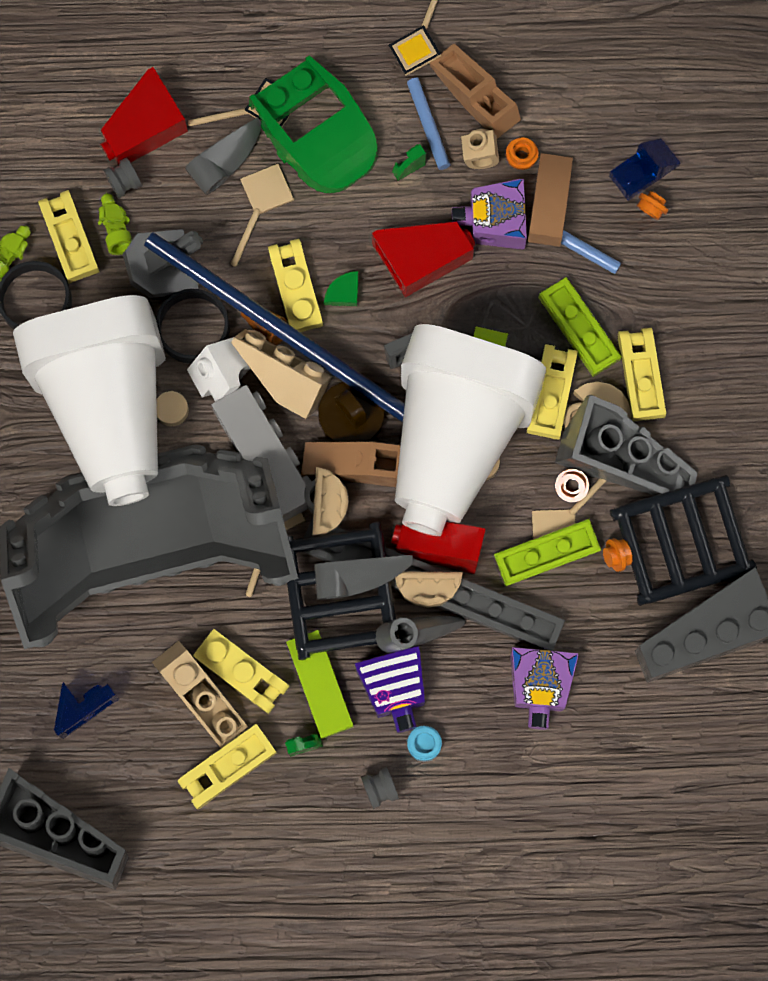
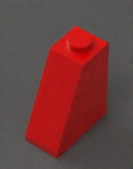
(142, 121)
(422, 252)
(455, 548)

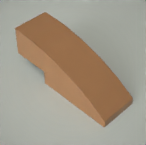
(476, 90)
(550, 200)

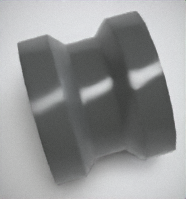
(122, 177)
(379, 787)

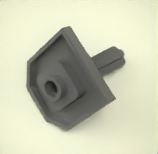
(154, 274)

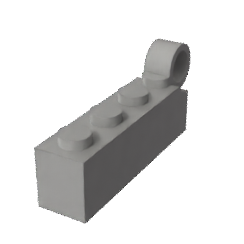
(255, 437)

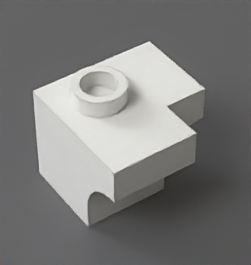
(218, 370)

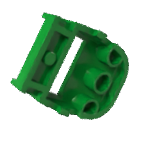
(333, 152)

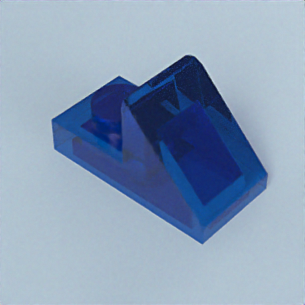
(644, 168)
(73, 714)

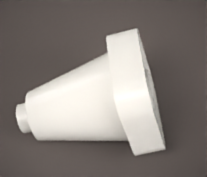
(101, 388)
(457, 420)

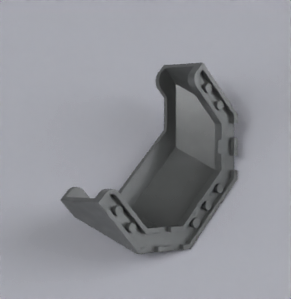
(195, 515)

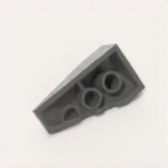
(616, 449)

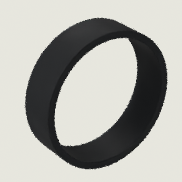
(26, 267)
(182, 295)

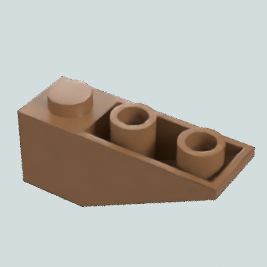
(354, 461)

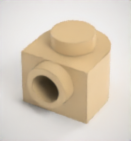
(480, 149)

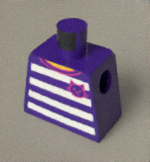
(394, 685)

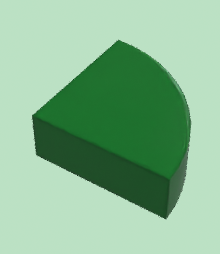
(416, 160)
(343, 290)
(301, 745)

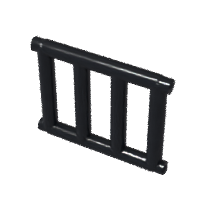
(687, 496)
(301, 613)

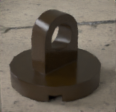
(349, 415)

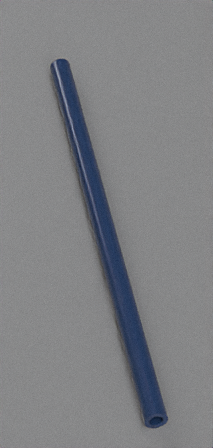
(275, 325)

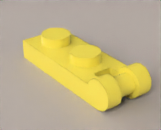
(69, 237)
(295, 287)
(642, 375)
(553, 399)
(239, 670)
(228, 765)

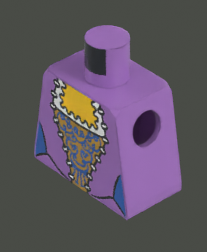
(496, 215)
(541, 682)

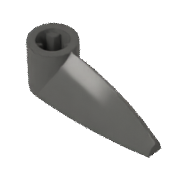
(223, 158)
(357, 576)
(415, 631)

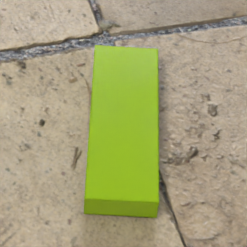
(579, 327)
(547, 552)
(321, 690)

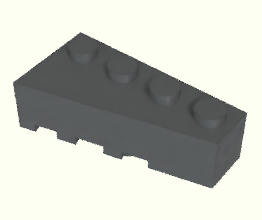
(713, 629)
(54, 835)

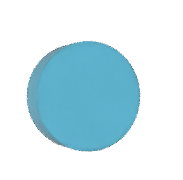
(424, 743)

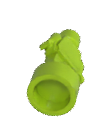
(114, 219)
(12, 247)

